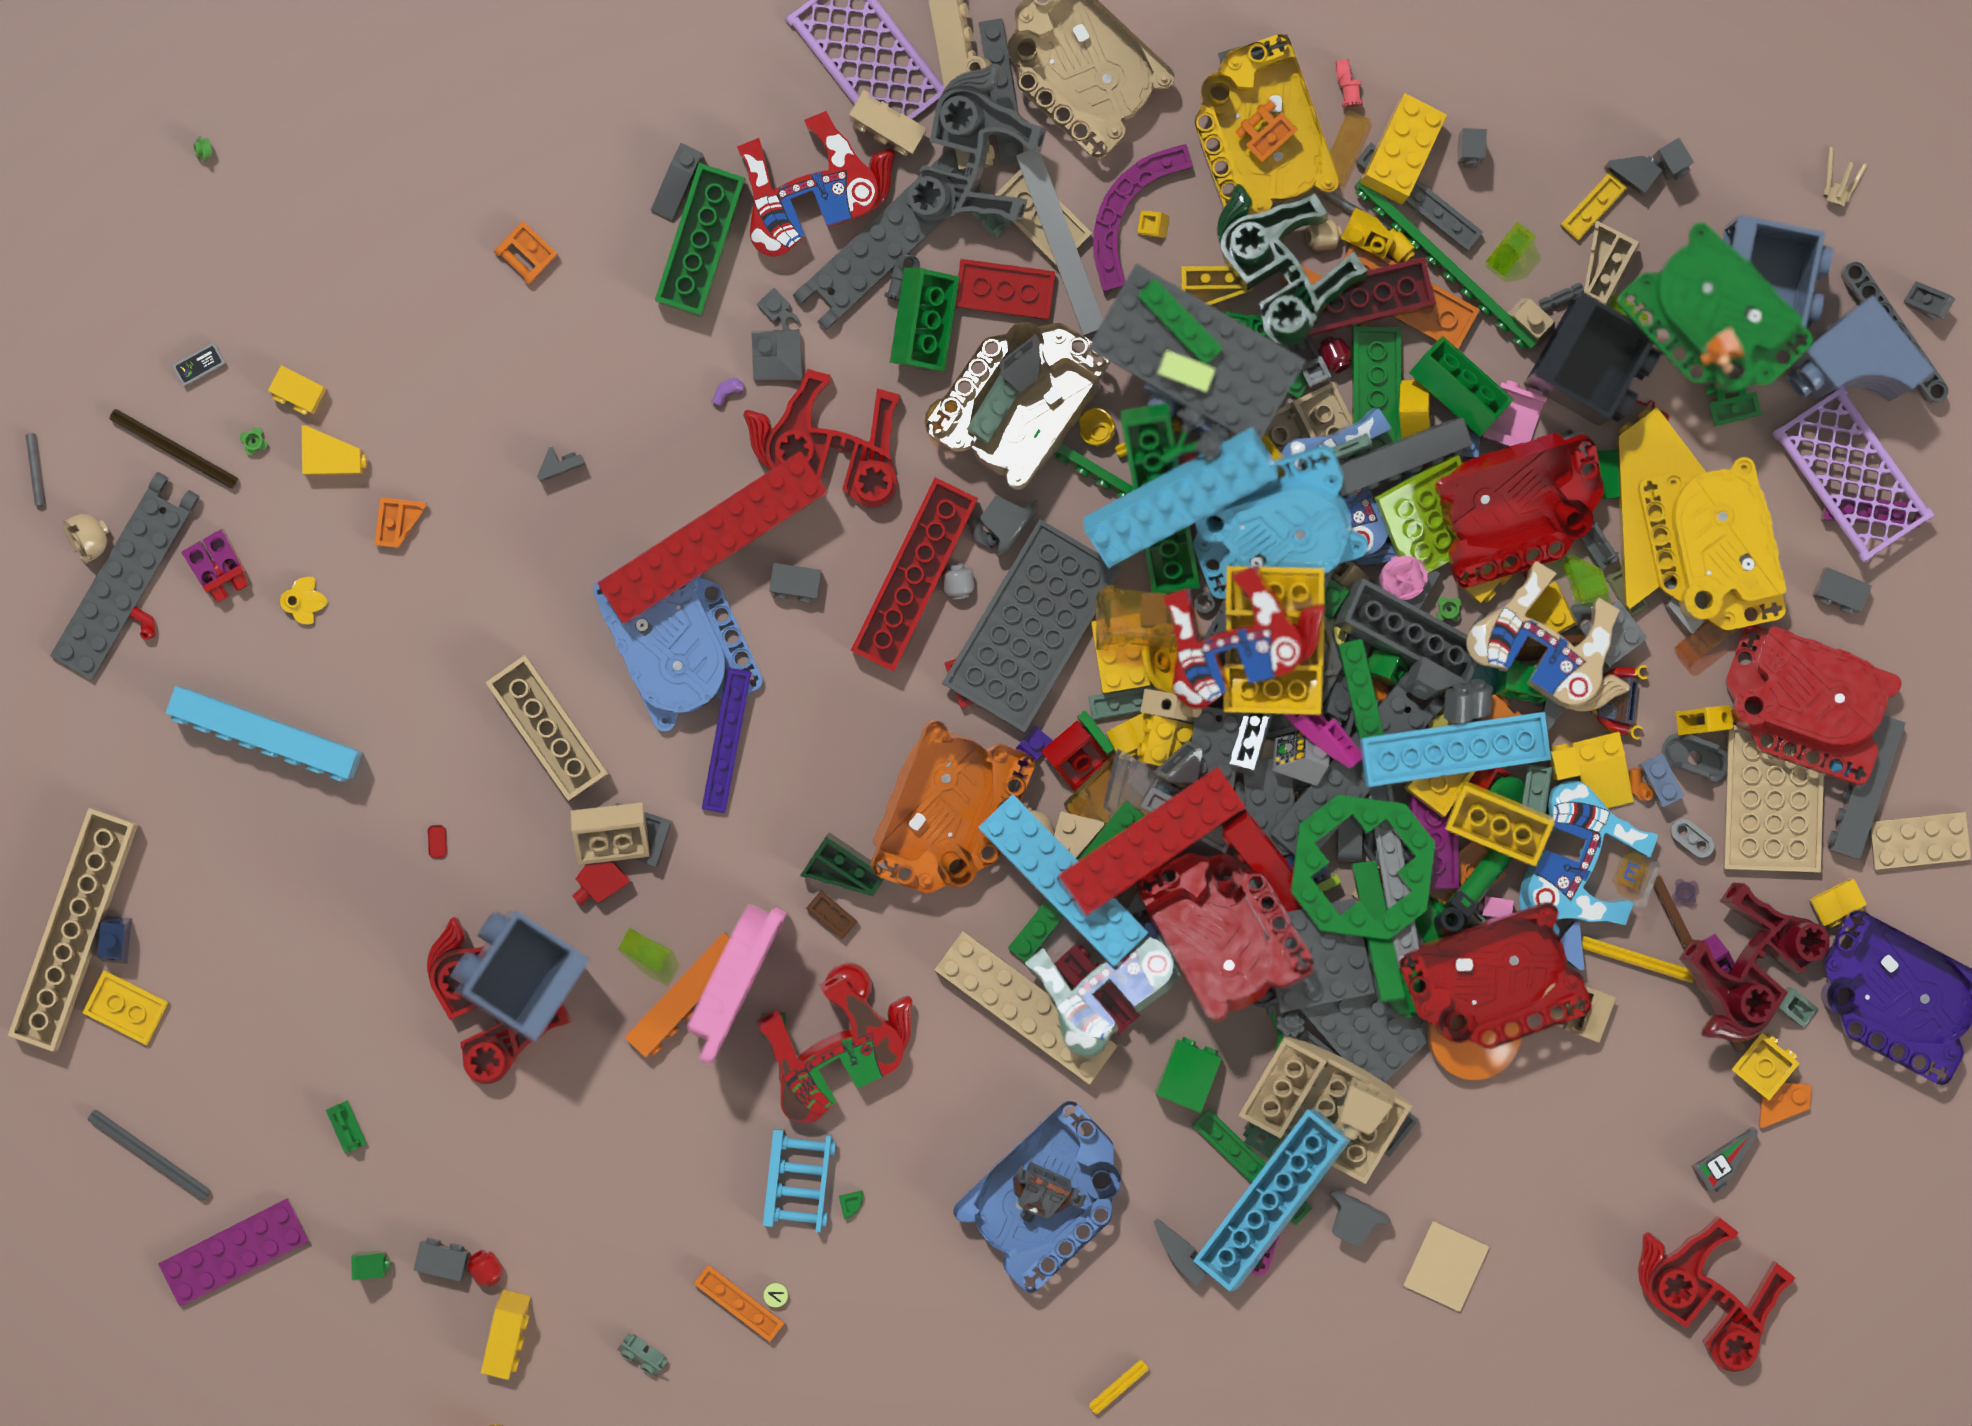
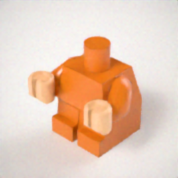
(1722, 349)

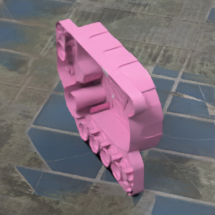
(734, 977)

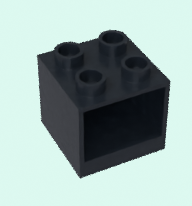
(1594, 361)

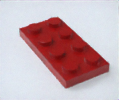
(1005, 289)

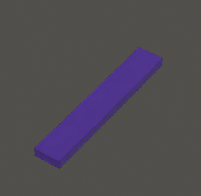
(726, 740)

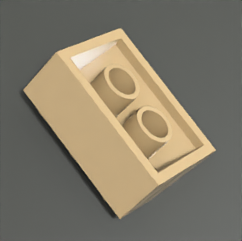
(610, 833)

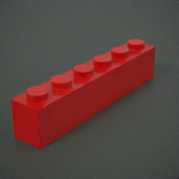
(1261, 855)

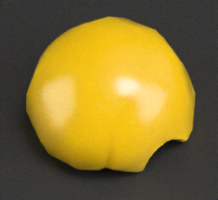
(1096, 427)

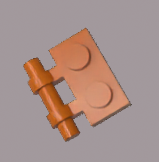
(1271, 136)

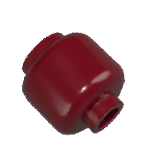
(1335, 354)

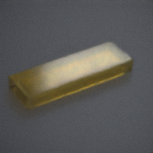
(1348, 142)

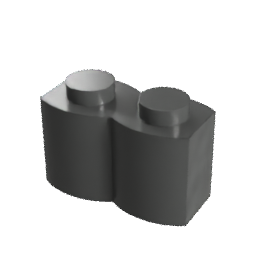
(1468, 701)

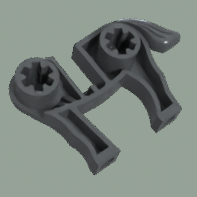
(964, 122)

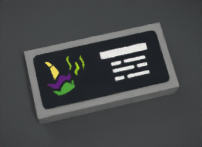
(199, 364)

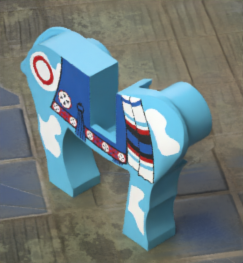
(1561, 879)

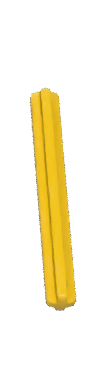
(1637, 959)

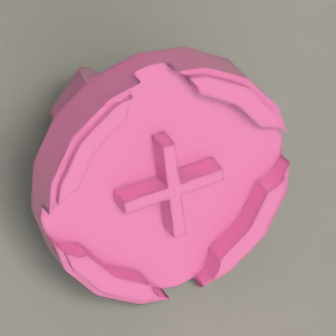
(1404, 577)

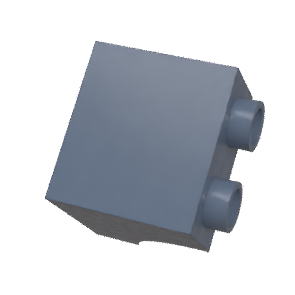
(1860, 352)

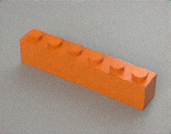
(677, 1002)

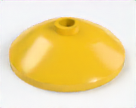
(1159, 667)

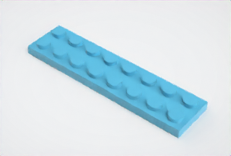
(1455, 749)
(1040, 861)

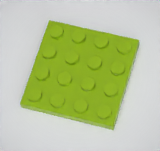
(1416, 518)

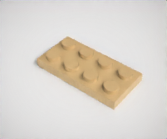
(1031, 223)
(1920, 840)

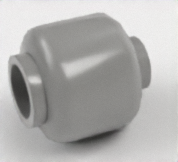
(958, 581)

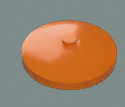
(1470, 1059)

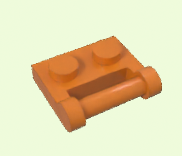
(531, 246)

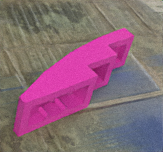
(1327, 736)

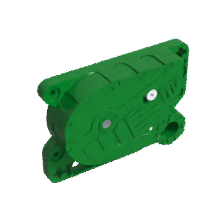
(1707, 292)

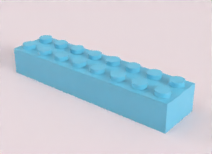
(1180, 498)
(263, 732)
(1272, 1199)

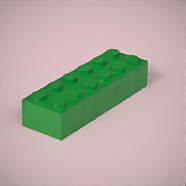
(700, 240)

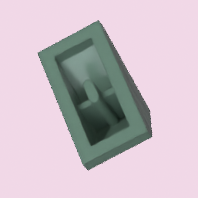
(1797, 1007)

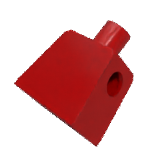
(599, 881)

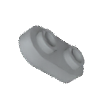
(1692, 837)

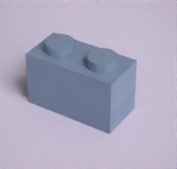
(1661, 780)

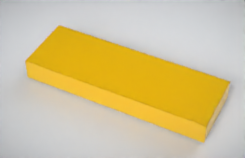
(1593, 206)

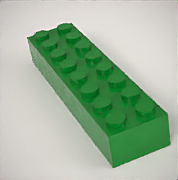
(1147, 437)

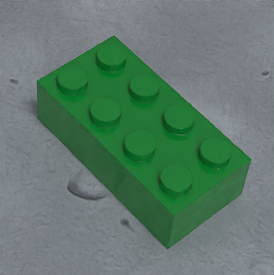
(924, 319)
(1461, 386)

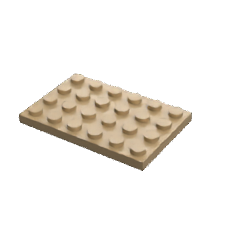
(1771, 808)

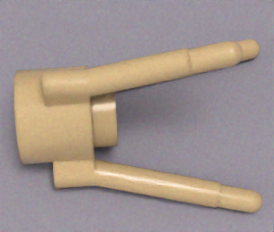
(1838, 193)

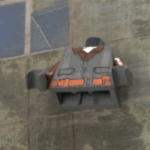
(1043, 1192)

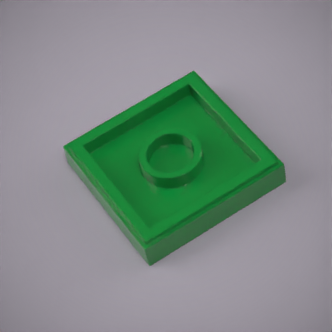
(1095, 731)

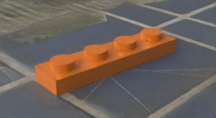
(739, 1303)

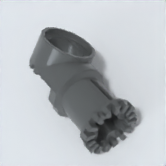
(897, 275)

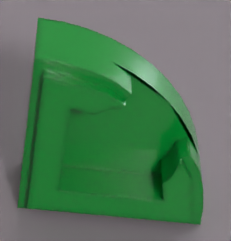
(851, 1203)

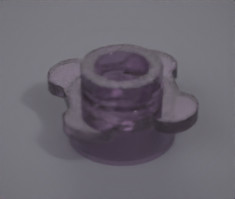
(1691, 887)

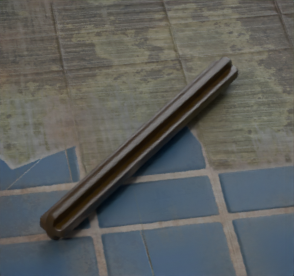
(173, 448)

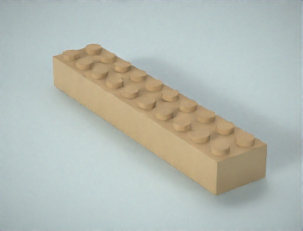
(73, 929)

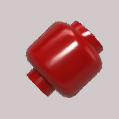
(485, 1268)

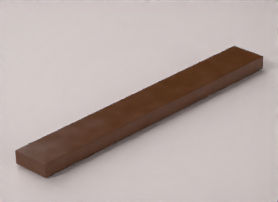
(1679, 927)

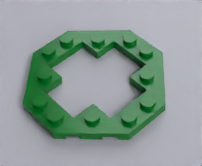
(1356, 919)

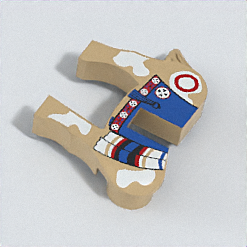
(1565, 672)

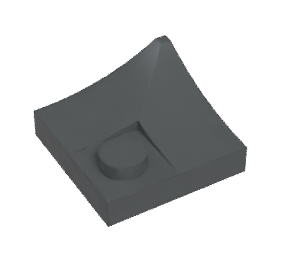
(776, 355)

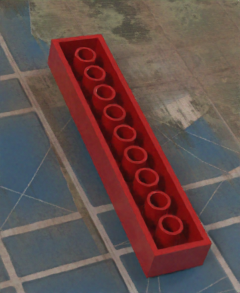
(712, 538)

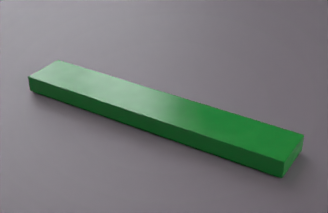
(1381, 951)
(1236, 1151)

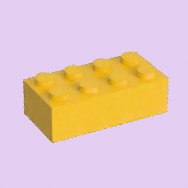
(1403, 148)
(1500, 823)

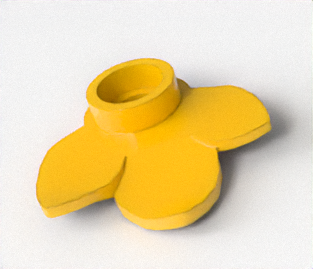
(306, 600)

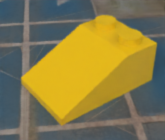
(1605, 768)

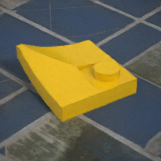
(1552, 609)

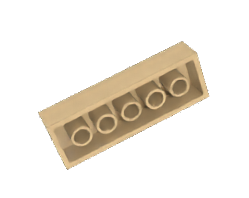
(547, 727)

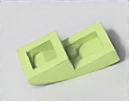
(1186, 371)

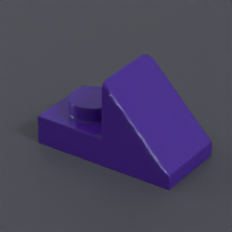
(1033, 744)

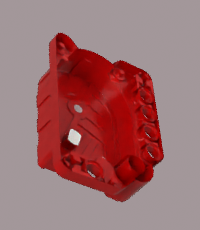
(1496, 977)

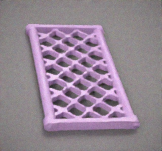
(793, 20)
(1864, 553)

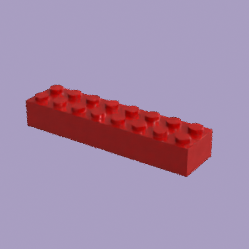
(914, 574)
(1150, 842)

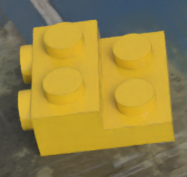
(1162, 739)
(1765, 1065)

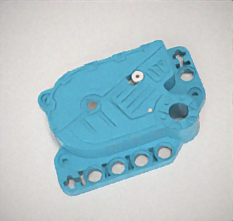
(1290, 520)

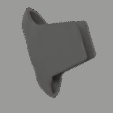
(1007, 521)
(1713, 761)
(1355, 1218)

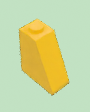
(329, 455)

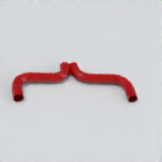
(1653, 406)

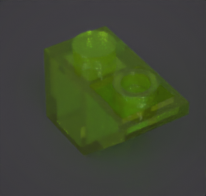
(1510, 248)
(1586, 578)

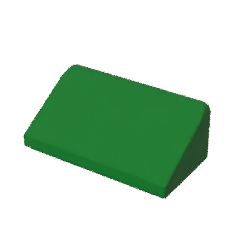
(1610, 473)

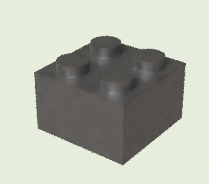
(1624, 636)

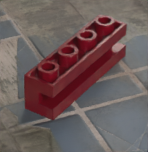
(1076, 966)

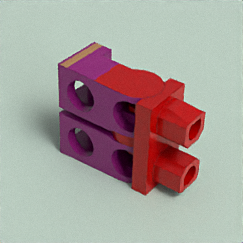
(223, 569)

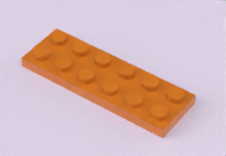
(1448, 318)

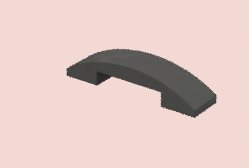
(1314, 368)

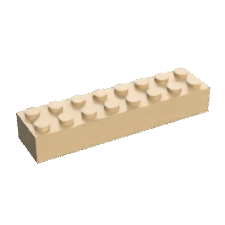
(1015, 1002)

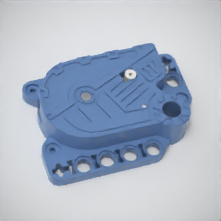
(679, 651)

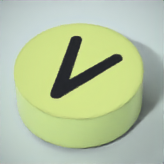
(775, 1294)

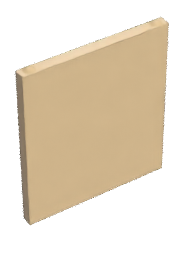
(1446, 1266)

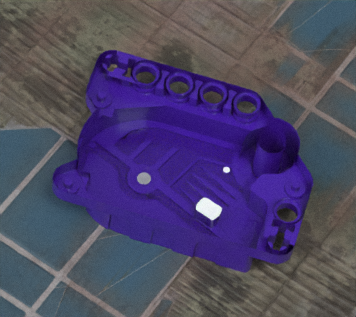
(1900, 992)

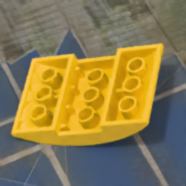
(1302, 687)

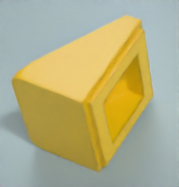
(1153, 224)

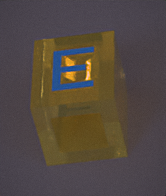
(1630, 870)

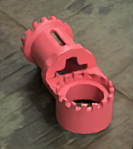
(1350, 87)

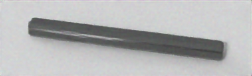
(149, 1155)

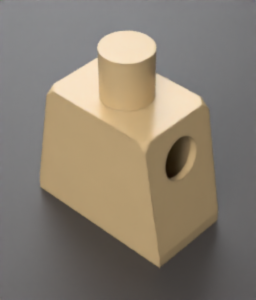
(1533, 319)
(1153, 701)
(1364, 1108)

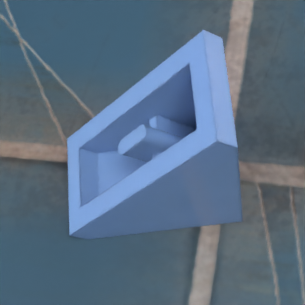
(1573, 945)

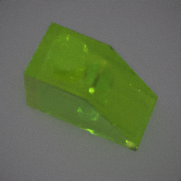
(644, 949)

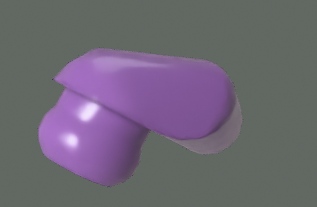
(727, 387)

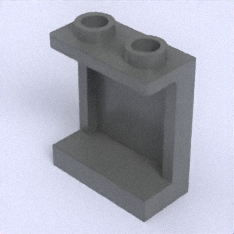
(657, 834)

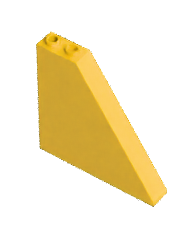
(1646, 451)

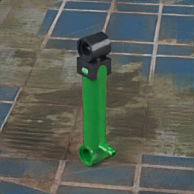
(1466, 899)

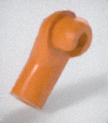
(1638, 787)

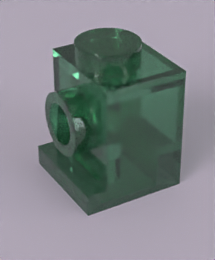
(1267, 1146)

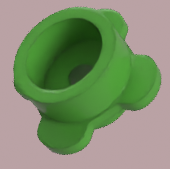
(202, 148)
(251, 447)
(1453, 604)

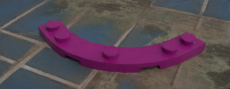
(1116, 201)

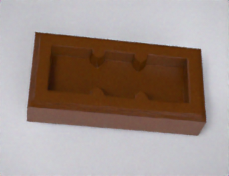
(831, 914)

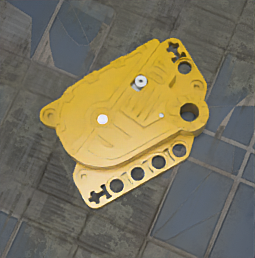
(1294, 166)
(1717, 544)

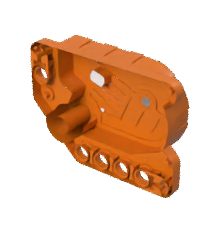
(939, 808)

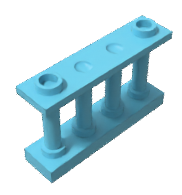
(776, 1189)

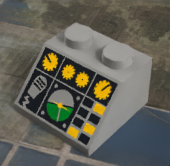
(1299, 757)

